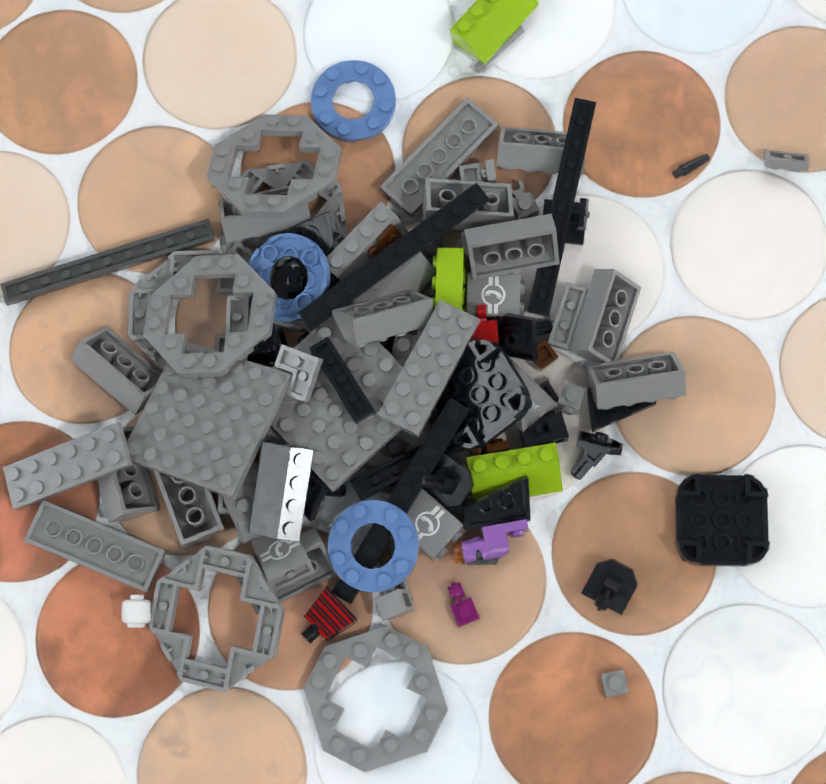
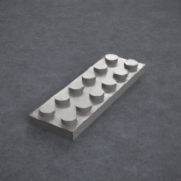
(439, 155)
(428, 368)
(67, 466)
(95, 546)

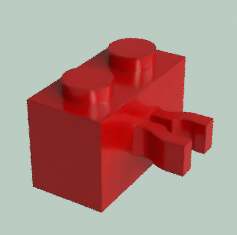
(487, 328)

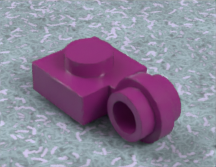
(464, 610)

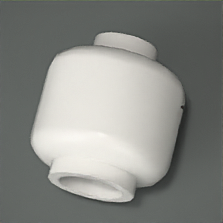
(136, 611)

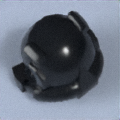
(268, 350)

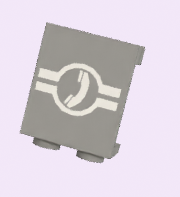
(498, 293)
(434, 526)
(282, 561)

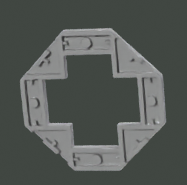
(280, 176)
(300, 191)
(183, 286)
(140, 298)
(254, 590)
(327, 714)

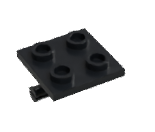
(577, 222)

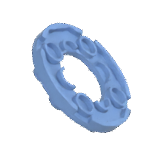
(353, 129)
(311, 256)
(405, 551)

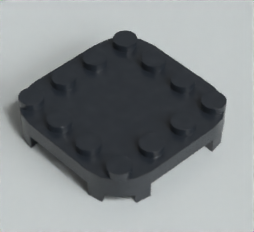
(490, 389)
(721, 520)

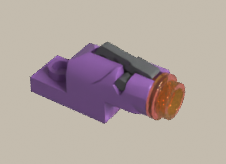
(492, 545)

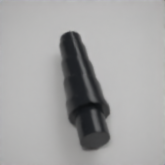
(688, 167)

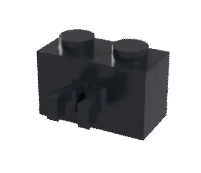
(546, 430)

